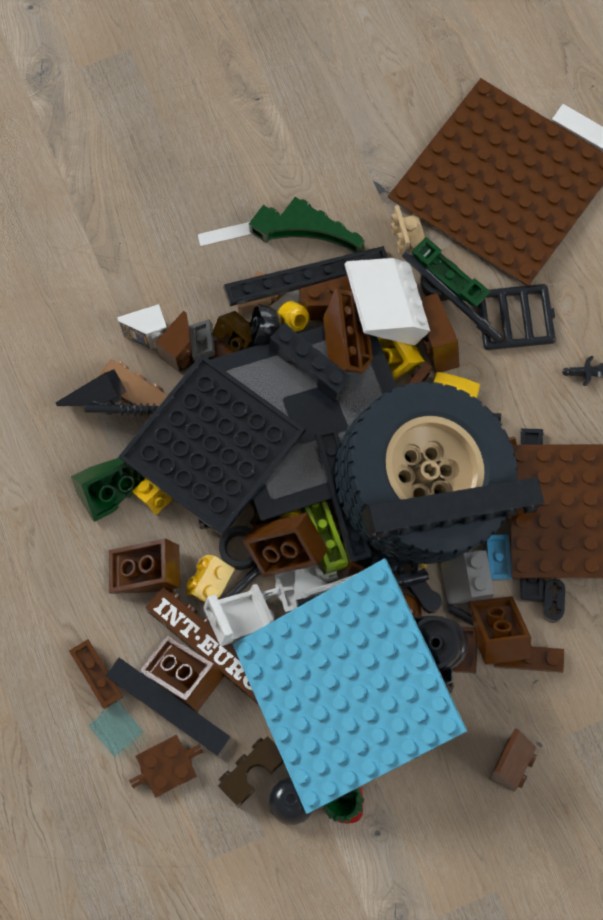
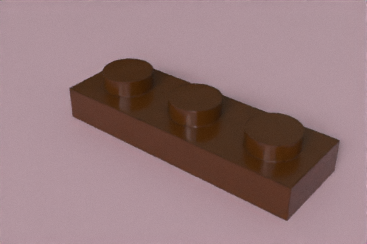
(540, 659)
(94, 673)

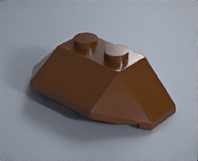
(344, 334)

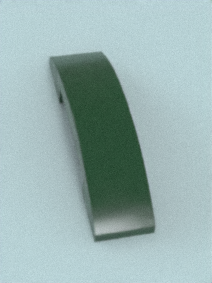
(455, 279)

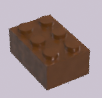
(285, 545)

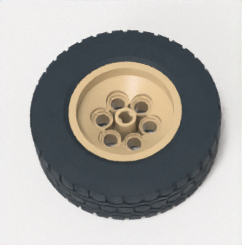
(409, 422)

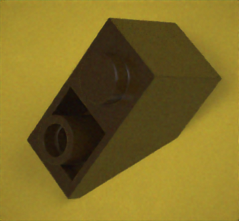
(233, 331)

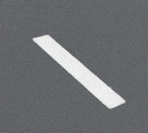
(224, 234)

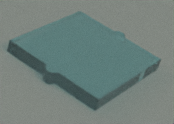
(116, 728)

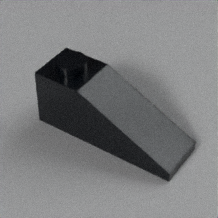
(101, 390)

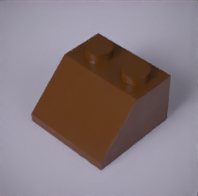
(175, 344)

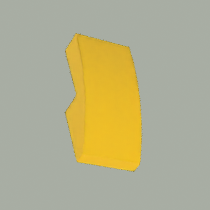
(461, 383)

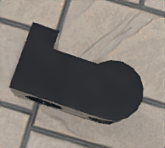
(427, 598)

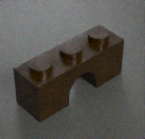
(235, 783)

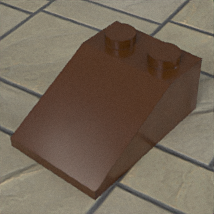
(144, 567)
(500, 630)
(182, 673)
(513, 761)

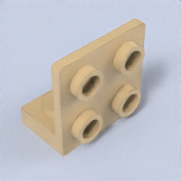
(407, 230)

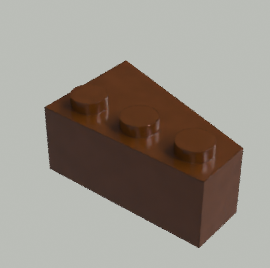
(317, 297)
(441, 341)

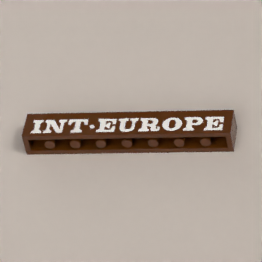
(199, 636)

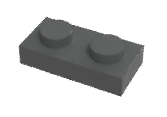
(202, 339)

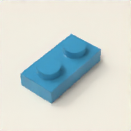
(499, 557)

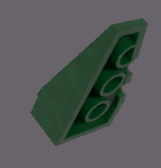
(105, 486)

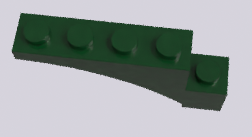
(304, 222)

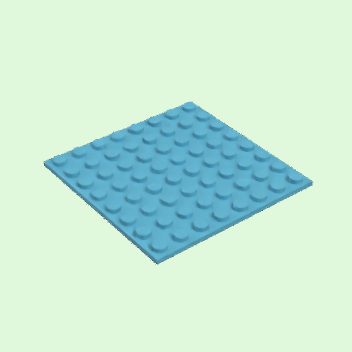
(348, 687)

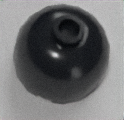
(264, 324)
(286, 803)

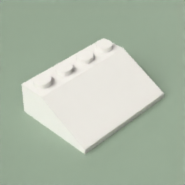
(388, 299)

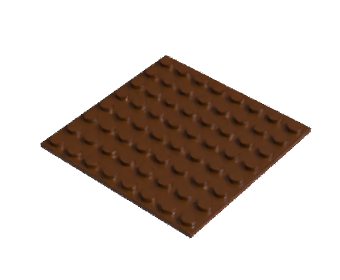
(502, 181)

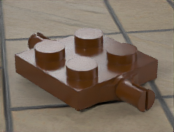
(166, 766)

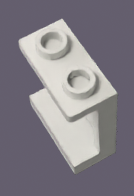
(238, 615)

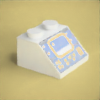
(143, 326)

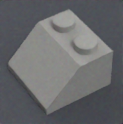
(467, 578)

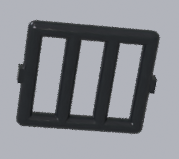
(529, 339)

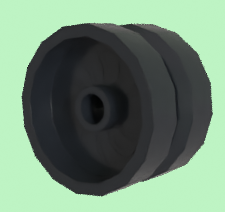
(452, 641)

